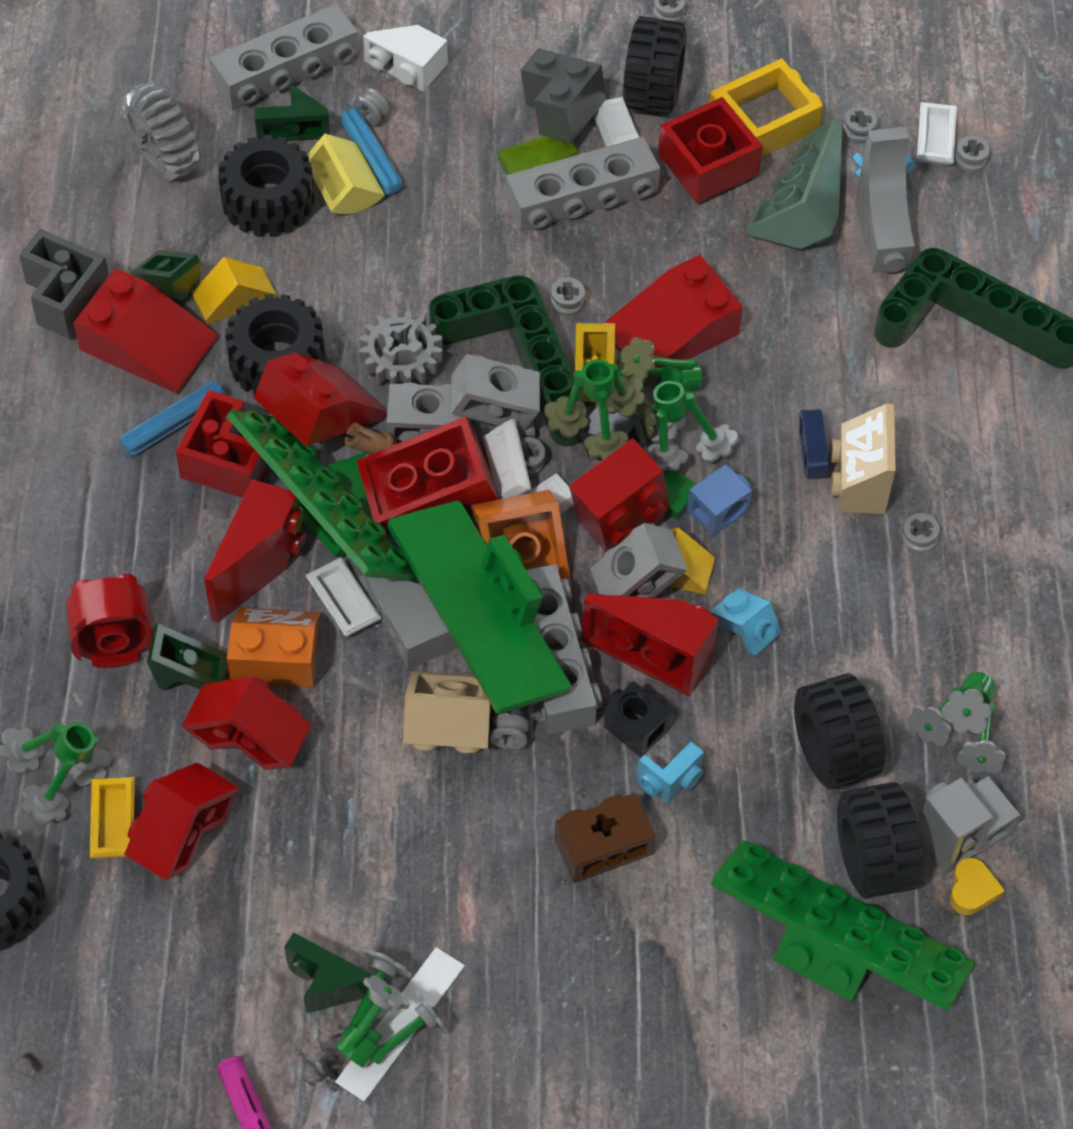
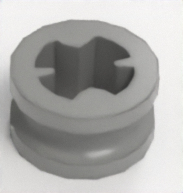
(665, 12)
(372, 106)
(859, 115)
(972, 144)
(570, 286)
(534, 446)
(922, 522)
(509, 731)

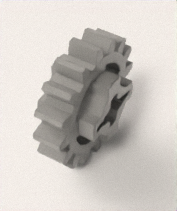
(400, 349)

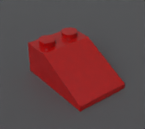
(680, 313)
(143, 332)
(314, 398)
(428, 472)
(255, 547)
(653, 636)

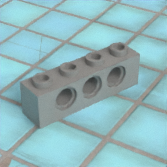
(284, 56)
(582, 184)
(561, 628)

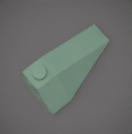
(806, 195)

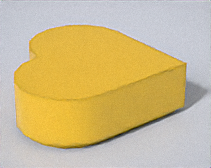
(973, 887)

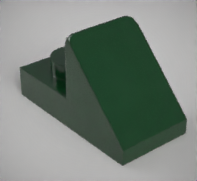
(299, 122)
(172, 272)
(184, 659)
(334, 978)

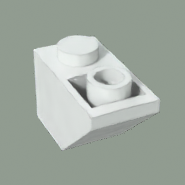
(407, 53)

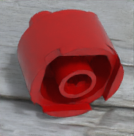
(109, 620)

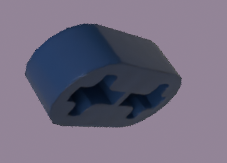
(813, 443)

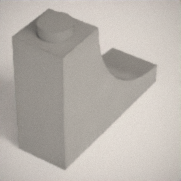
(883, 200)
(408, 618)

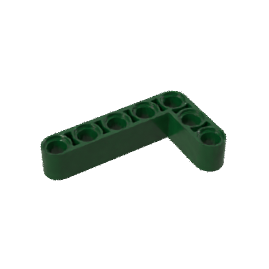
(977, 298)
(515, 306)

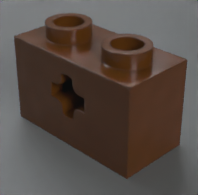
(604, 837)

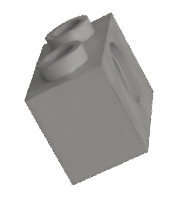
(495, 392)
(407, 408)
(640, 564)

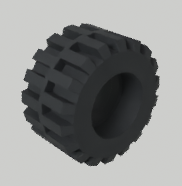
(654, 64)
(266, 163)
(267, 323)
(839, 731)
(880, 840)
(23, 893)

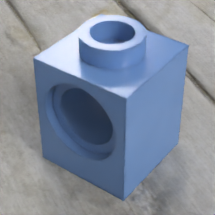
(719, 500)

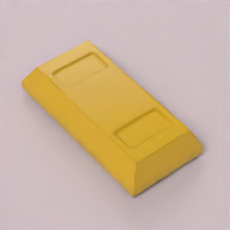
(111, 816)

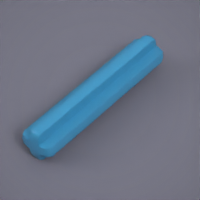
(373, 152)
(166, 421)

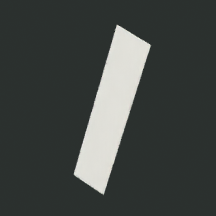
(431, 982)

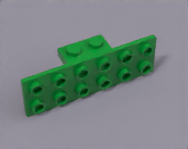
(326, 506)
(483, 603)
(837, 936)

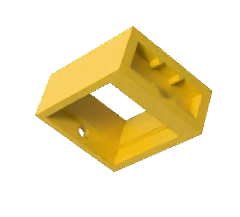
(788, 81)

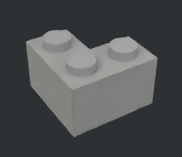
(964, 820)

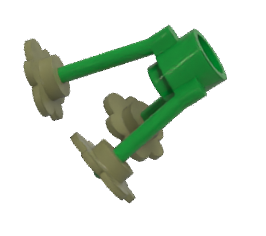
(639, 362)
(612, 392)

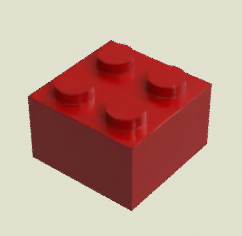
(709, 149)
(620, 495)

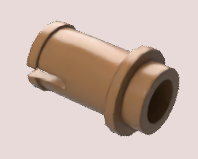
(368, 440)

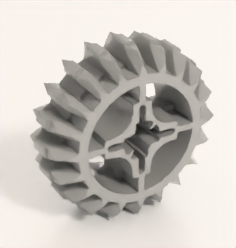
(160, 130)

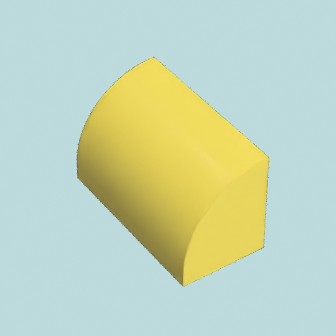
(343, 175)

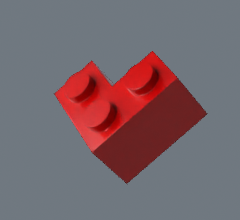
(216, 452)
(248, 717)
(176, 816)

